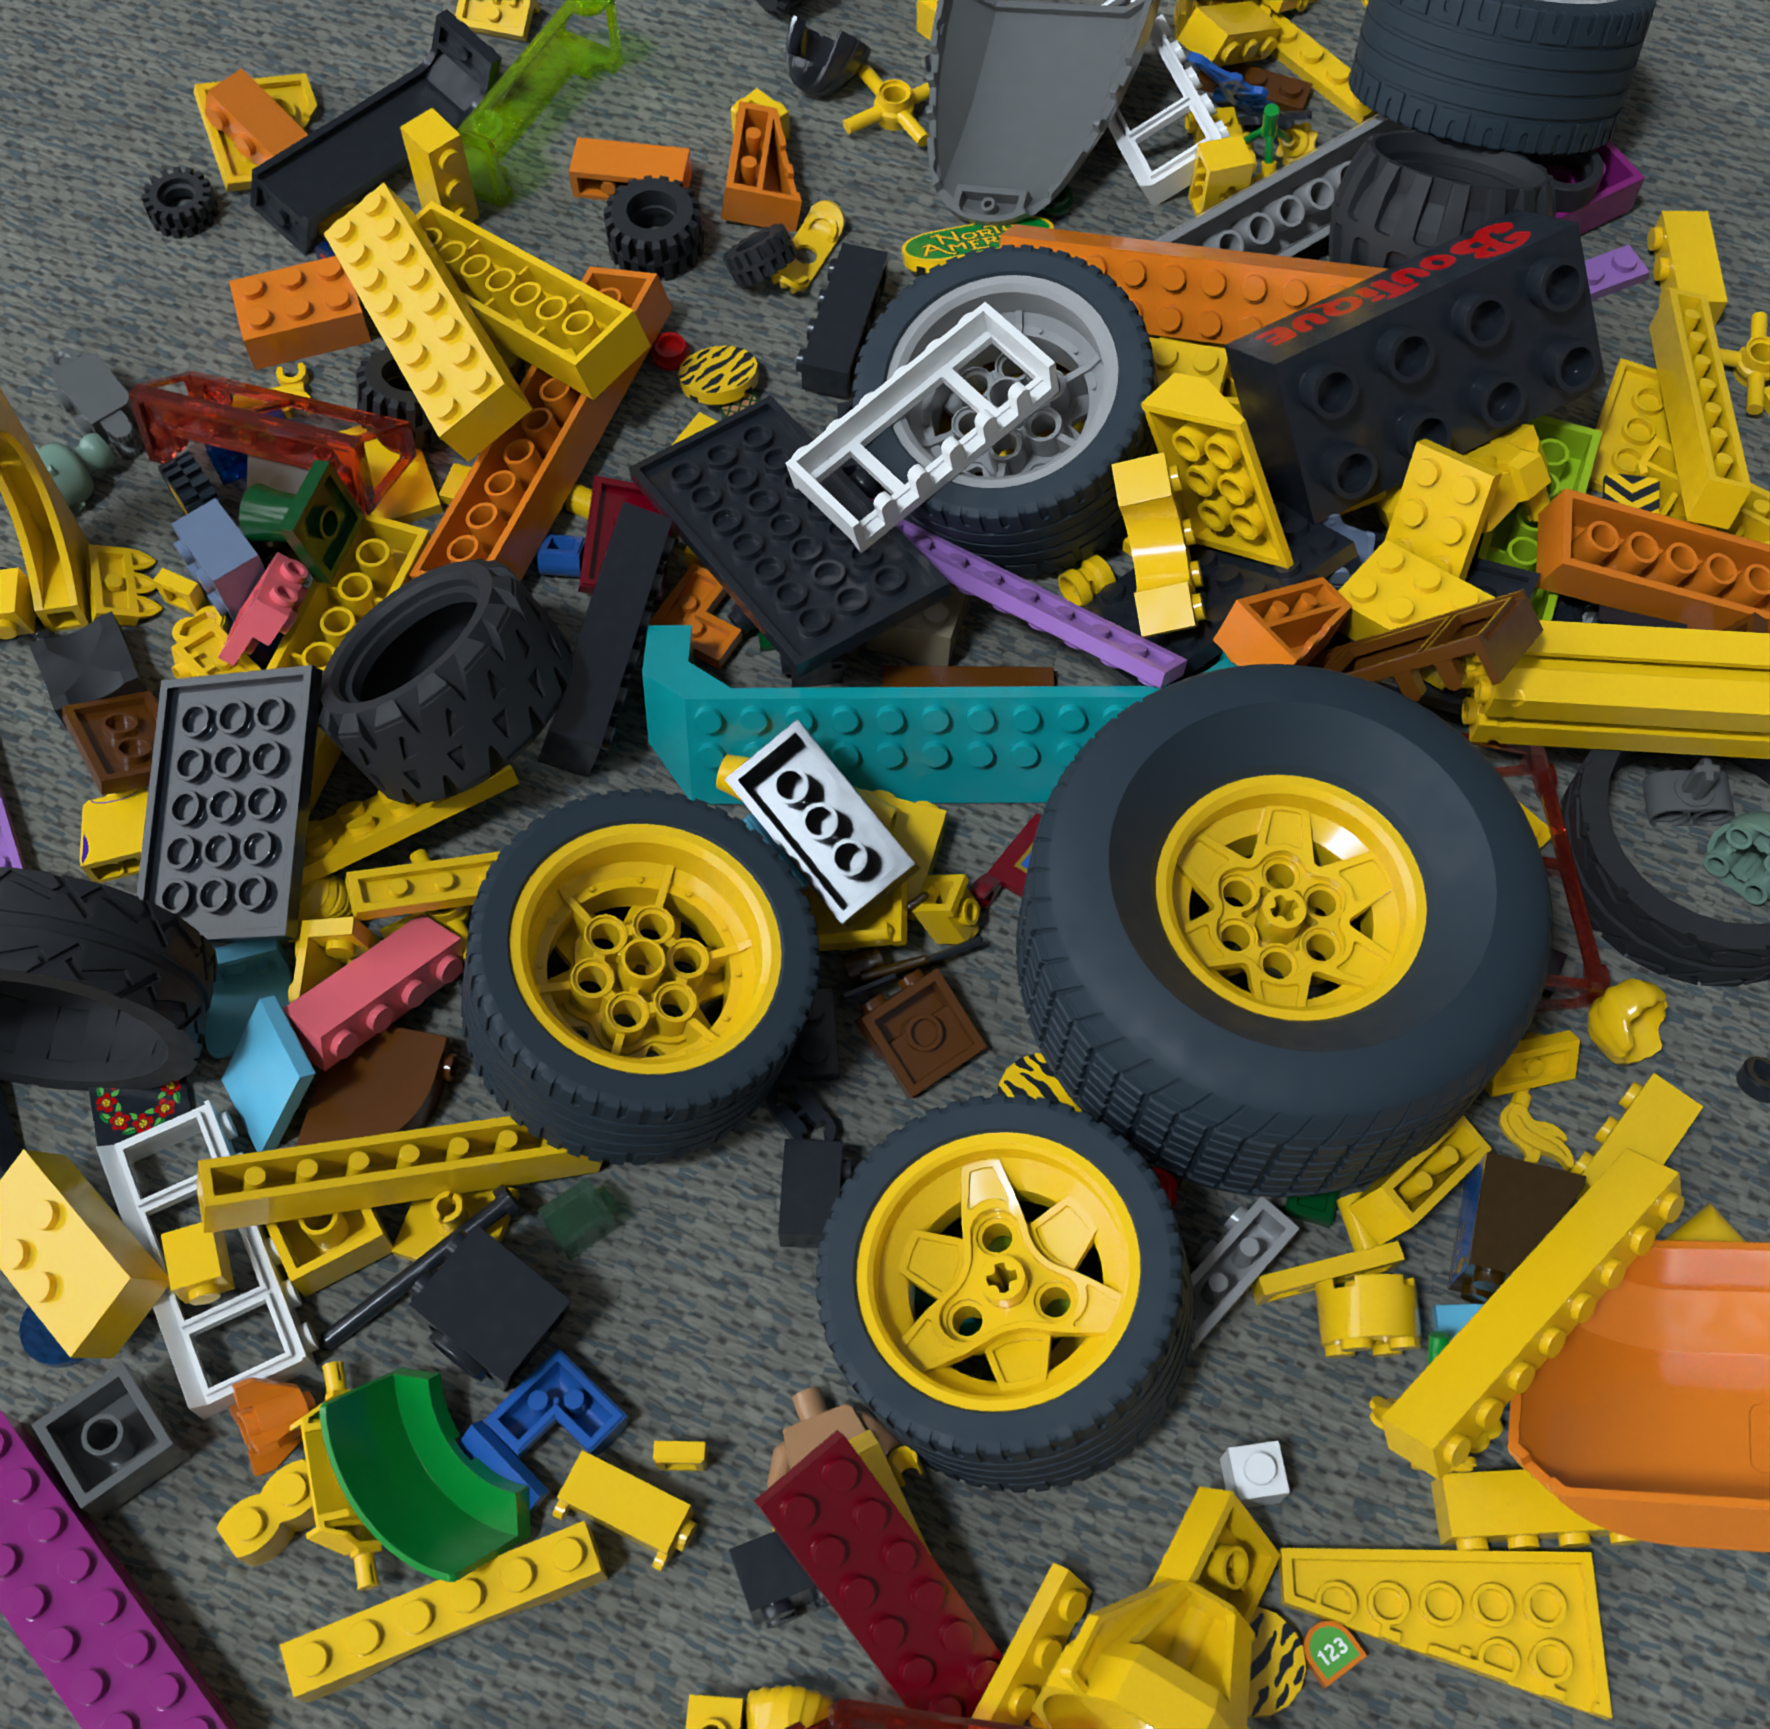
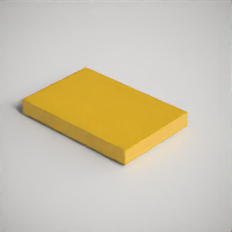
(412, 494)

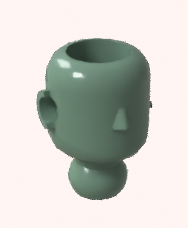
(74, 467)

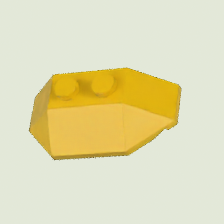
(1659, 463)

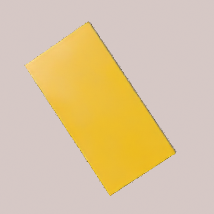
(1628, 421)

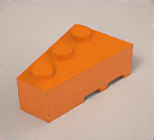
(759, 174)
(1283, 624)

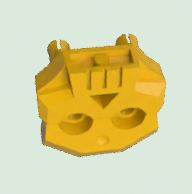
(1523, 476)

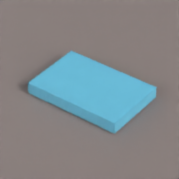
(268, 1074)

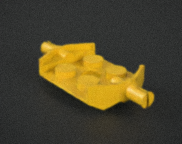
(335, 1519)

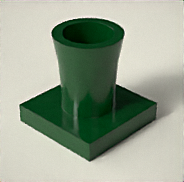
(315, 521)

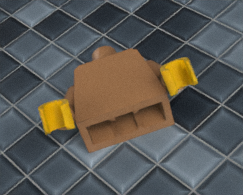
(819, 1423)

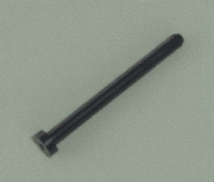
(503, 1204)

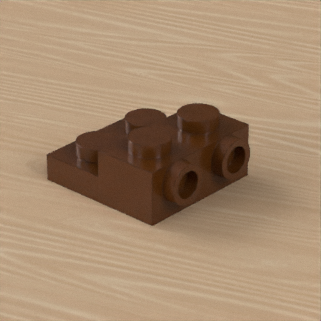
(919, 1030)

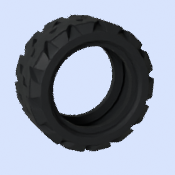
(445, 681)

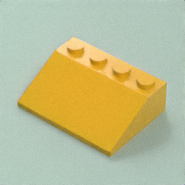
(1217, 469)

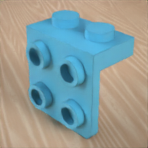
(243, 977)

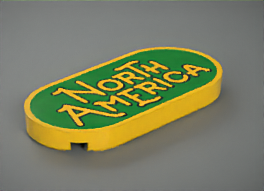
(941, 245)

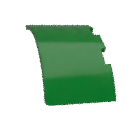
(414, 1482)

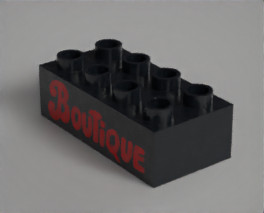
(1423, 351)

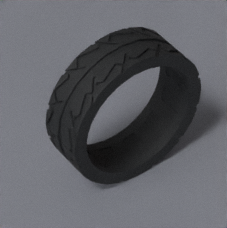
(1637, 915)
(97, 986)

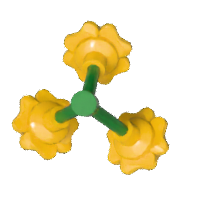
(1292, 144)

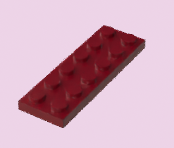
(881, 1580)

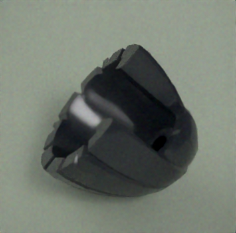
(820, 63)

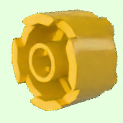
(1368, 1314)

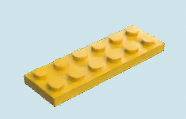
(380, 822)

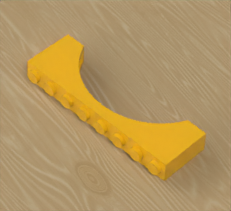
(45, 529)

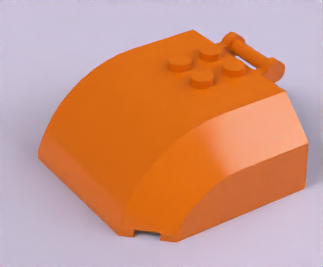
(1662, 1402)

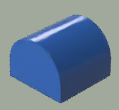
(561, 555)

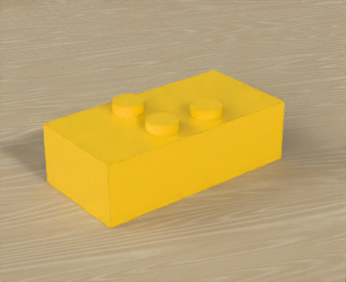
(73, 1257)

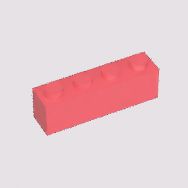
(375, 990)

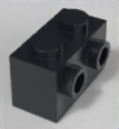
(809, 1187)

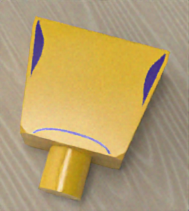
(113, 835)

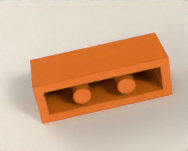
(251, 118)
(606, 164)

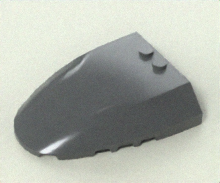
(1024, 97)

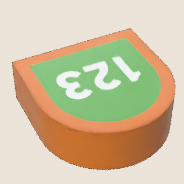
(1330, 1651)

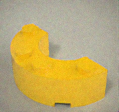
(1159, 545)

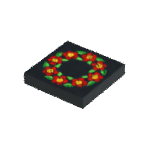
(128, 1112)

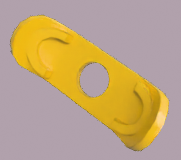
(819, 234)

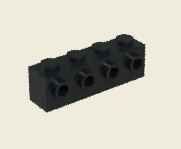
(843, 320)

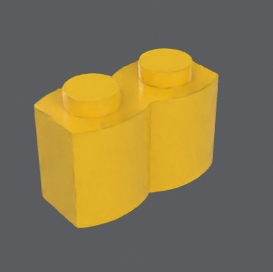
(266, 1522)

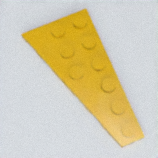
(1491, 1613)

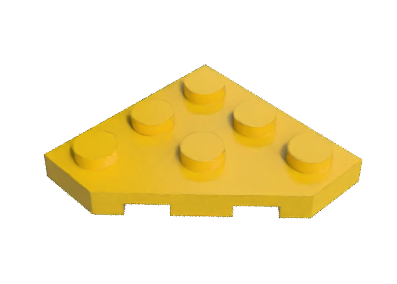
(290, 92)

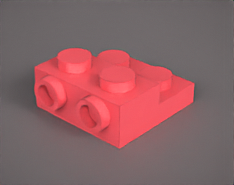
(267, 609)

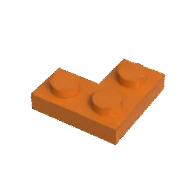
(693, 604)

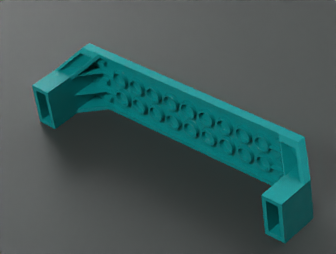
(889, 739)

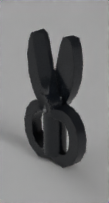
(1285, 120)

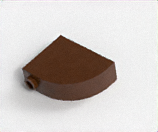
(381, 1087)

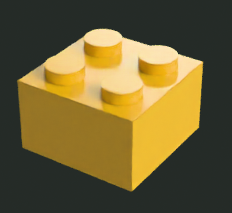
(329, 1246)

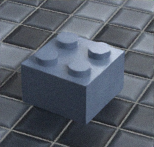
(219, 557)

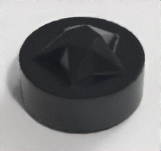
(1755, 1078)

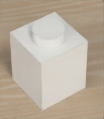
(1255, 1473)

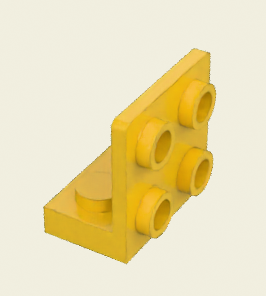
(325, 949)

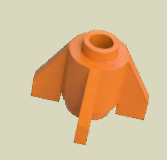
(264, 1417)

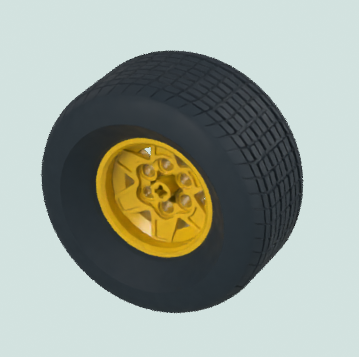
(1354, 812)

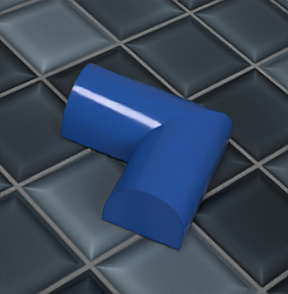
(561, 1395)

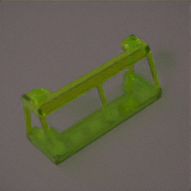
(527, 90)

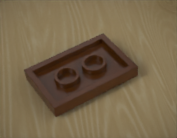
(115, 739)

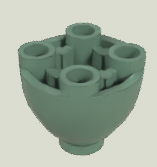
(1743, 854)

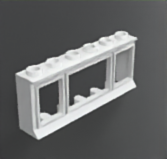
(1177, 172)
(904, 390)
(177, 1332)

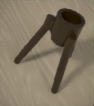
(868, 964)

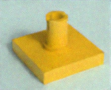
(437, 1217)

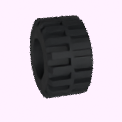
(654, 204)
(386, 392)

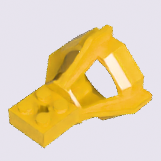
(1181, 1644)

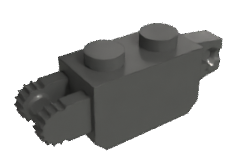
(97, 399)

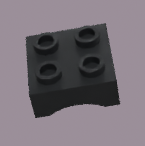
(88, 664)

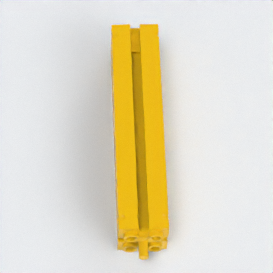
(1629, 691)

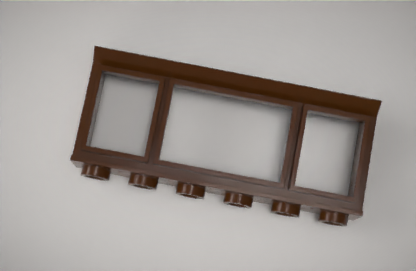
(1494, 629)

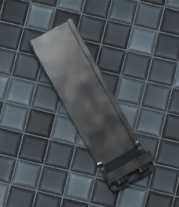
(366, 142)

